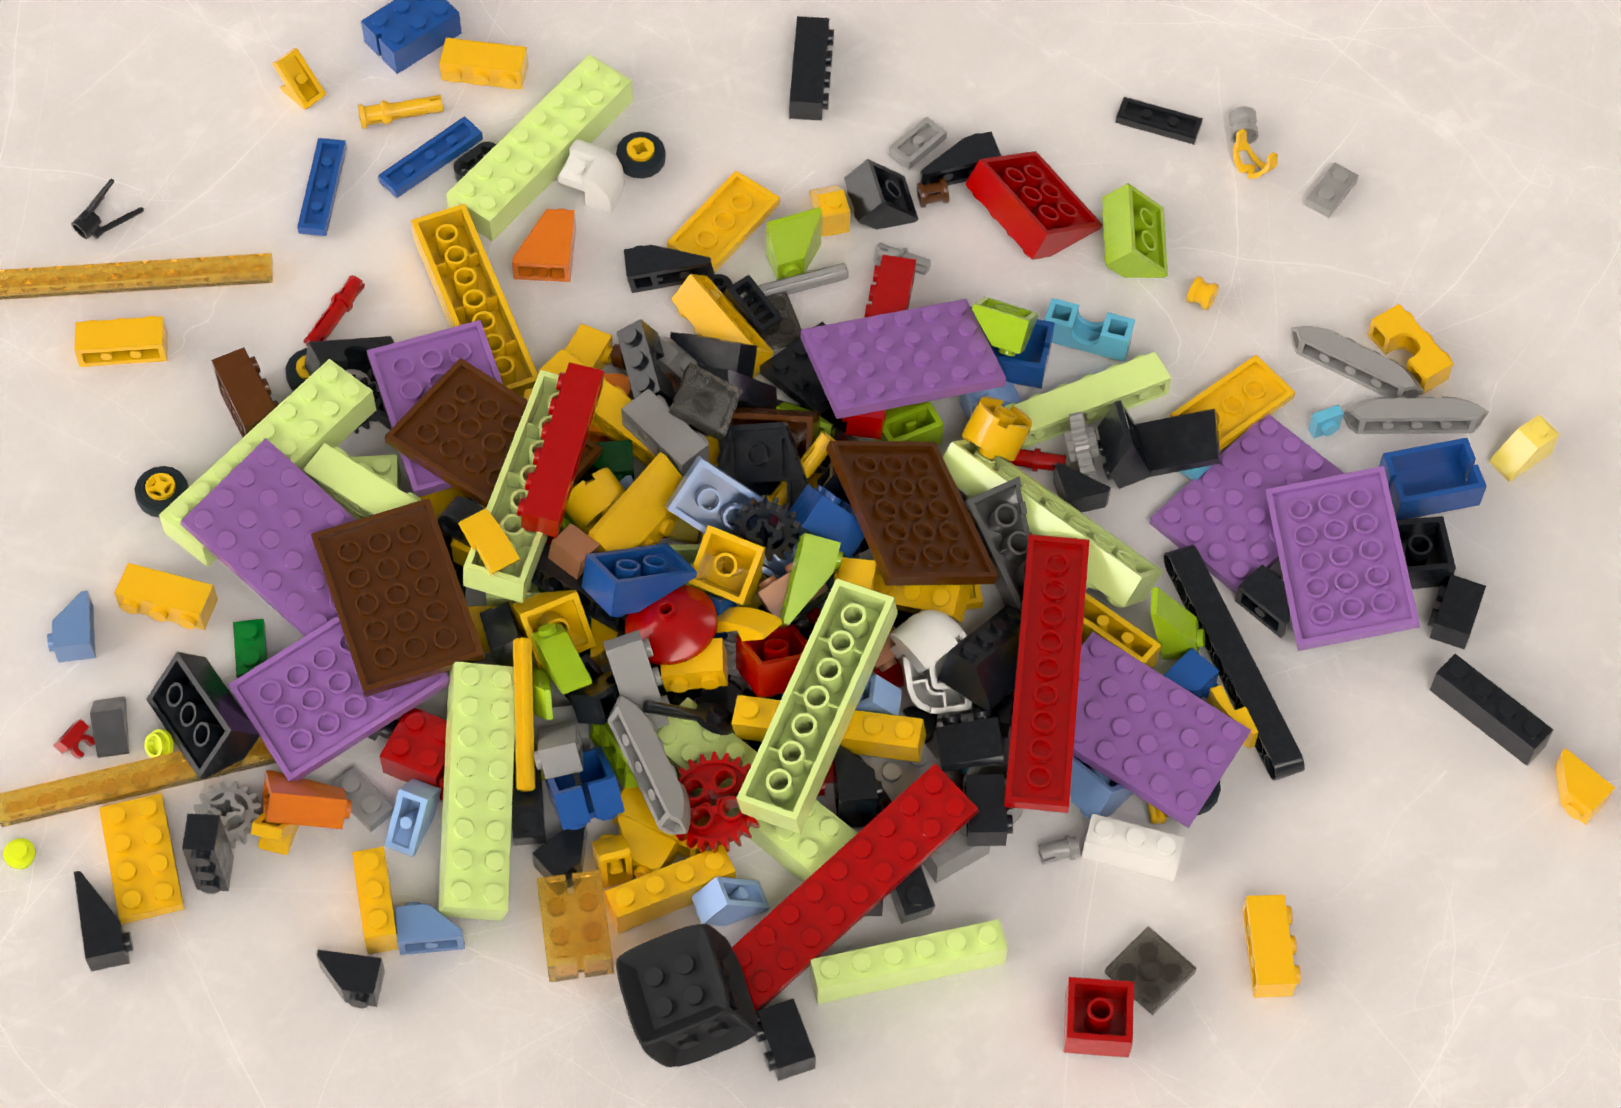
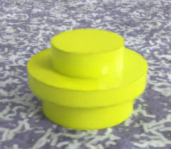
(159, 743)
(19, 853)

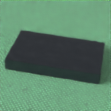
(1181, 442)

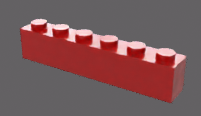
(562, 449)

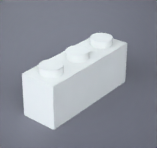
(1133, 847)

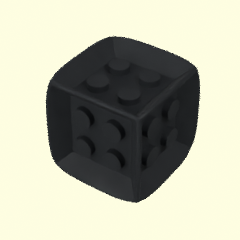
(686, 995)

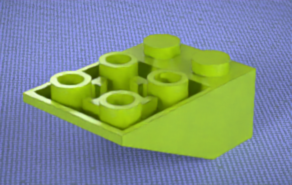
(913, 424)

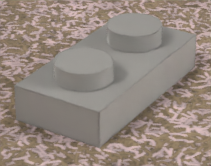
(917, 143)
(1331, 190)
(366, 801)

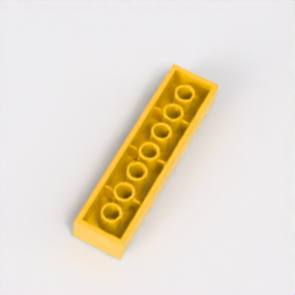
(471, 290)

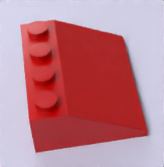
(1031, 203)

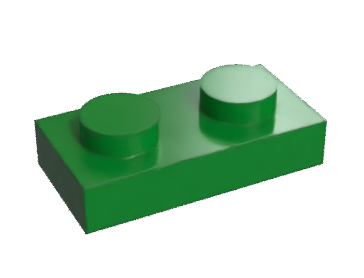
(249, 645)

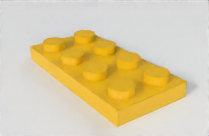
(725, 220)
(1241, 399)
(141, 858)

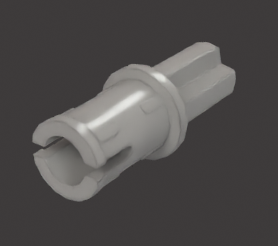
(922, 264)

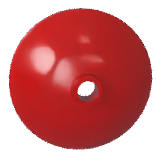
(679, 633)

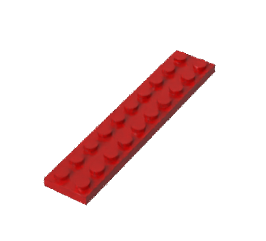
(1047, 674)
(851, 883)

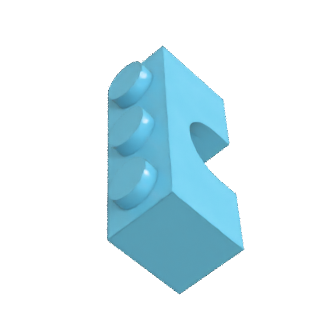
(1104, 338)

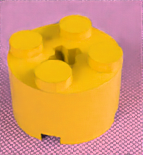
(997, 429)
(593, 499)

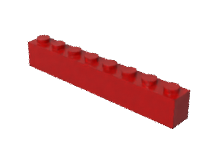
(890, 294)

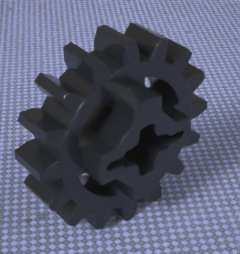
(775, 519)

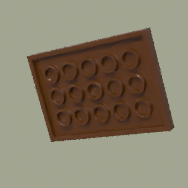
(466, 430)
(911, 513)
(397, 597)

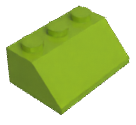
(1134, 234)

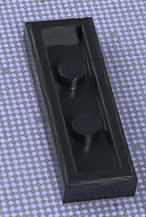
(1159, 120)

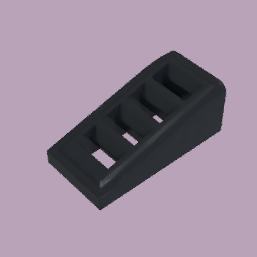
(749, 286)

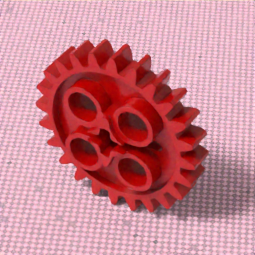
(720, 828)

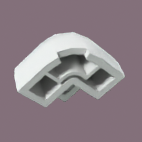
(595, 173)
(926, 638)
(929, 692)

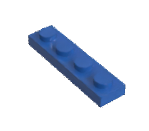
(430, 157)
(322, 187)

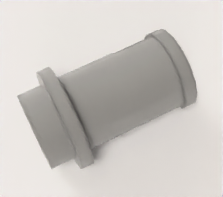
(1059, 849)

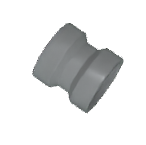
(1245, 119)

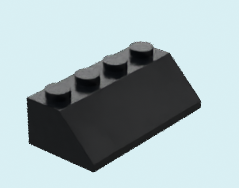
(986, 660)
(201, 715)

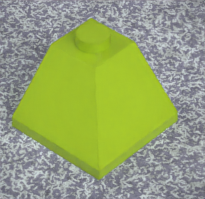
(793, 242)
(1005, 324)

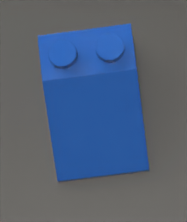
(634, 577)

